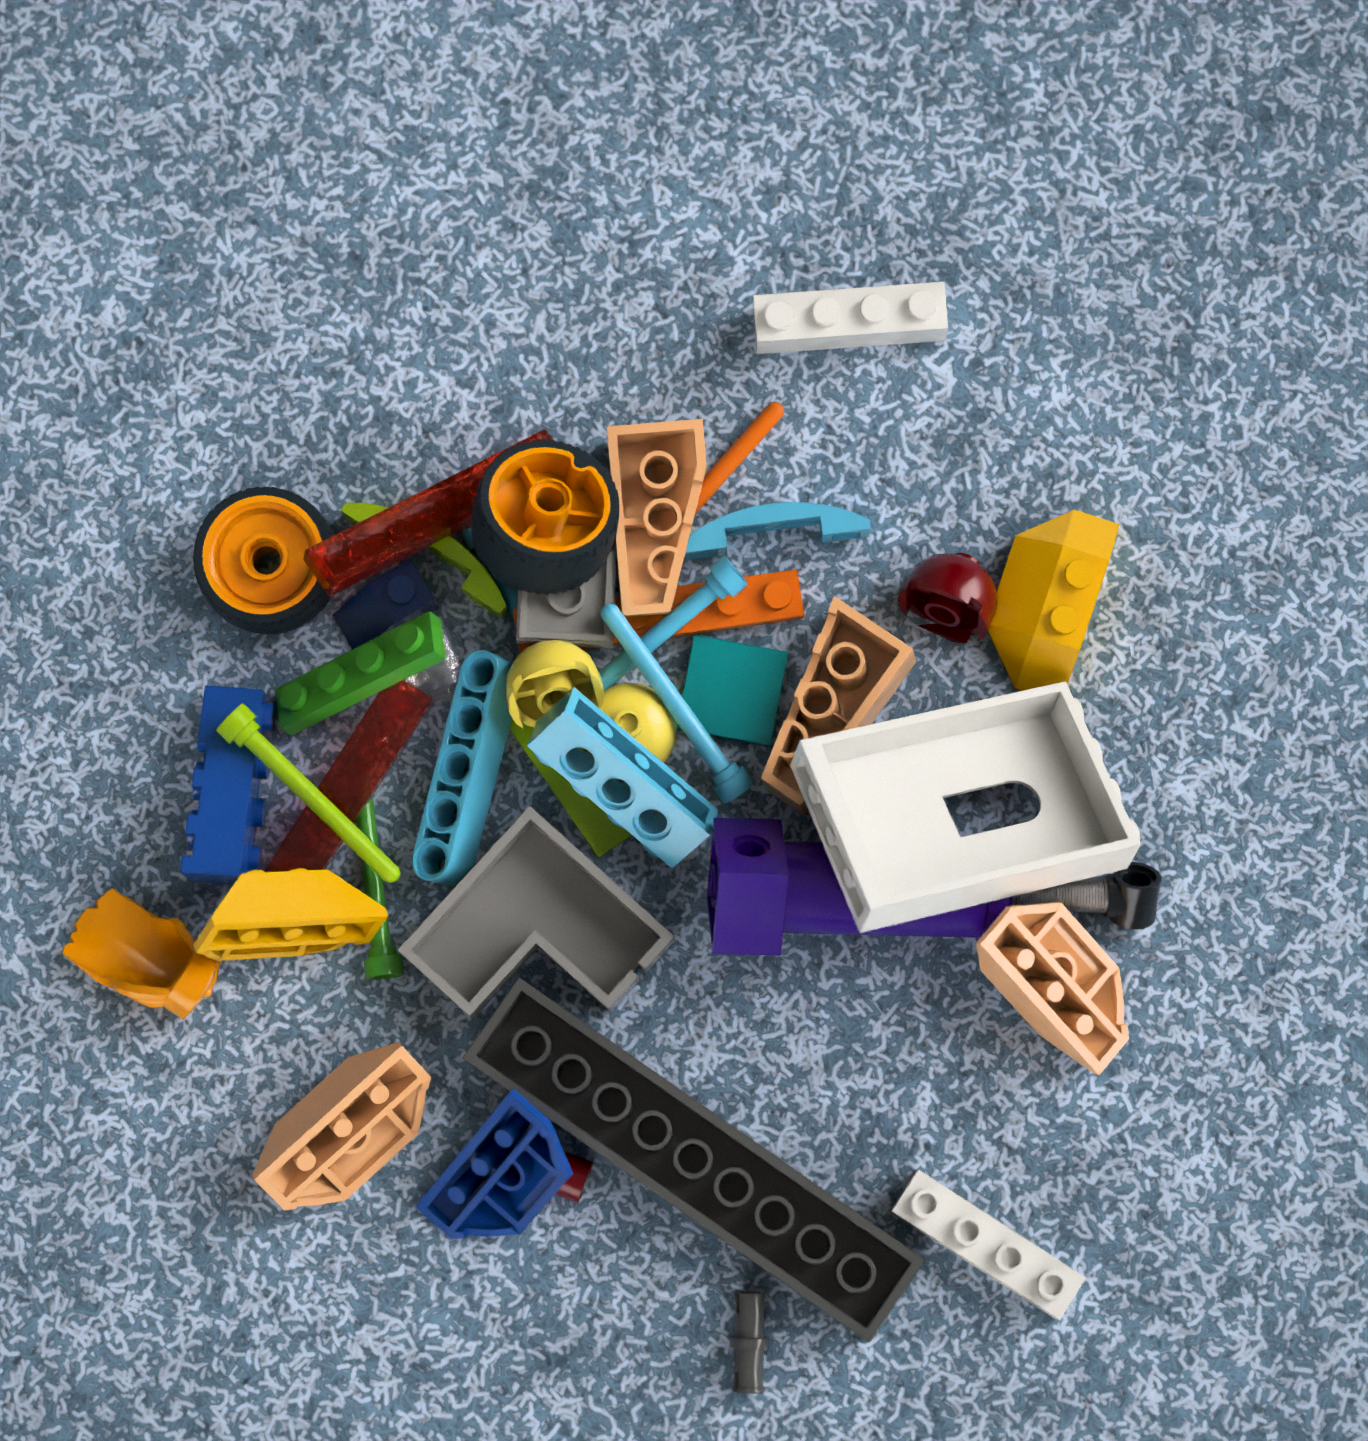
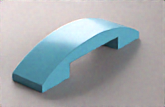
(834, 524)

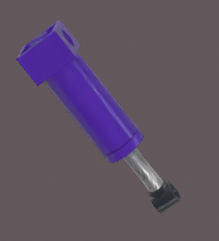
(780, 887)

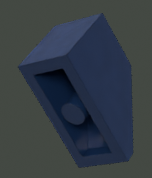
(385, 604)

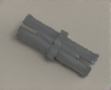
(749, 1342)

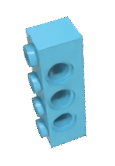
(616, 754)

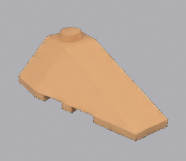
(658, 488)

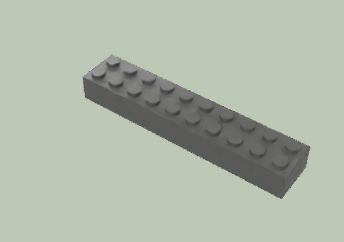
(694, 1160)

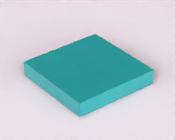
(735, 689)

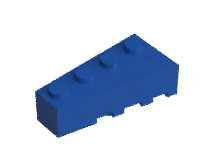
(226, 792)

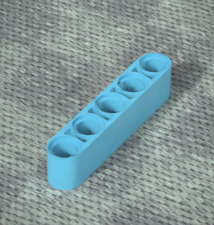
(449, 786)

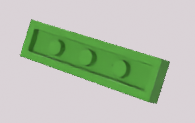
(360, 673)

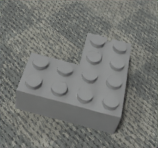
(529, 896)

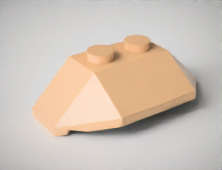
(1057, 980)
(344, 1129)

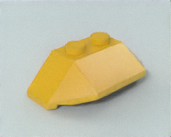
(1050, 597)
(289, 916)

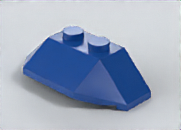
(499, 1175)

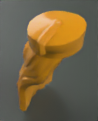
(141, 955)

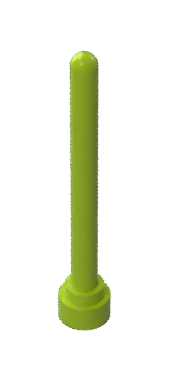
(243, 730)

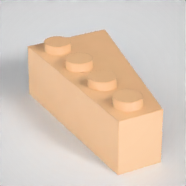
(843, 688)

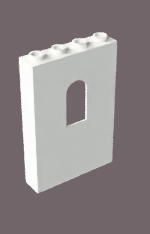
(891, 835)

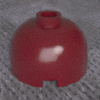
(952, 594)

